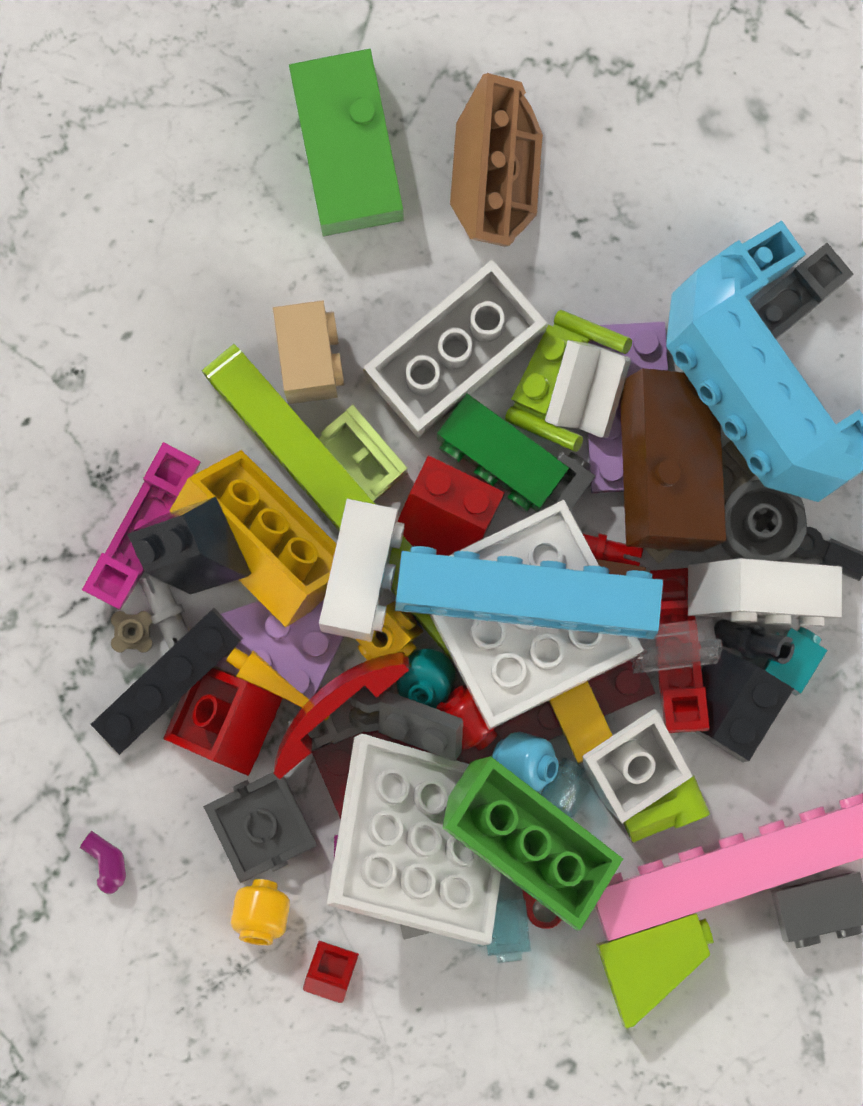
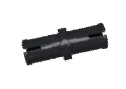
(754, 641)

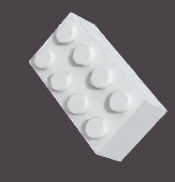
(455, 348)

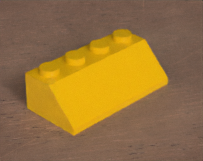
(279, 541)

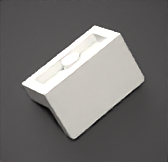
(588, 388)

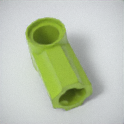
(676, 809)

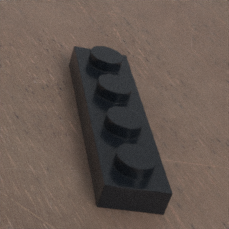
(166, 681)

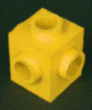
(401, 632)

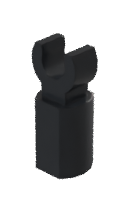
(833, 554)

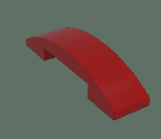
(374, 674)
(680, 688)

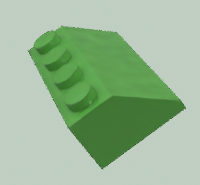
(529, 840)

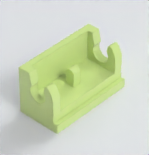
(363, 453)

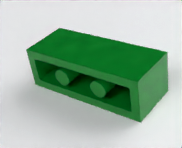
(501, 454)

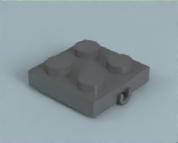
(260, 826)

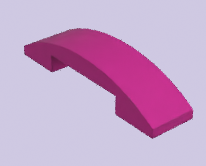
(119, 567)

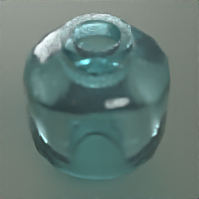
(568, 788)

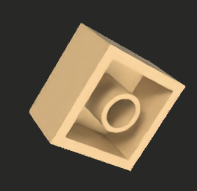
(305, 352)

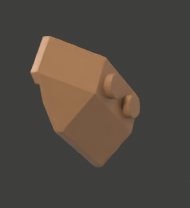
(496, 162)

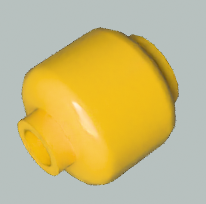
(260, 912)

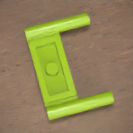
(539, 379)

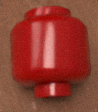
(474, 727)

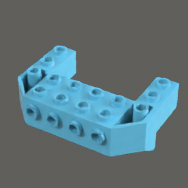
(751, 379)

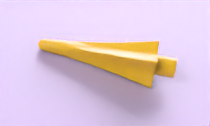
(260, 673)

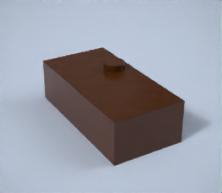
(670, 464)

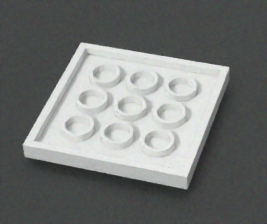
(524, 665)
(396, 855)

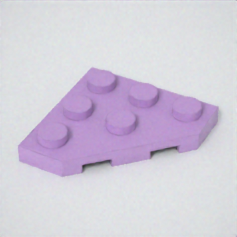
(295, 651)

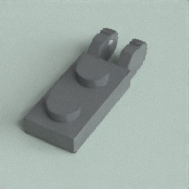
(408, 722)

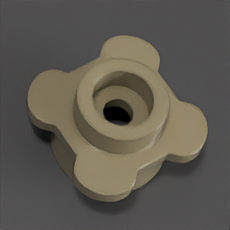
(122, 623)

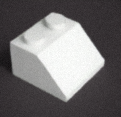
(636, 766)

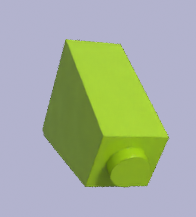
(653, 963)

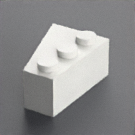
(765, 590)

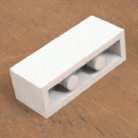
(361, 570)

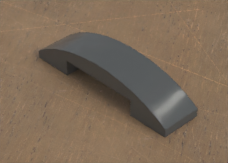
(802, 290)

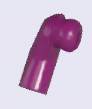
(110, 862)

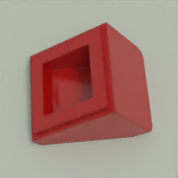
(330, 972)

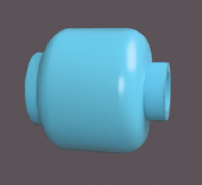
(528, 758)

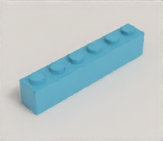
(529, 593)

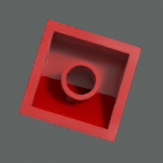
(448, 508)
(224, 720)

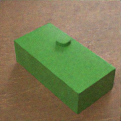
(346, 142)

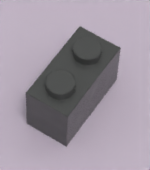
(820, 909)

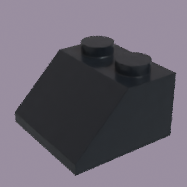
(190, 548)
(740, 704)

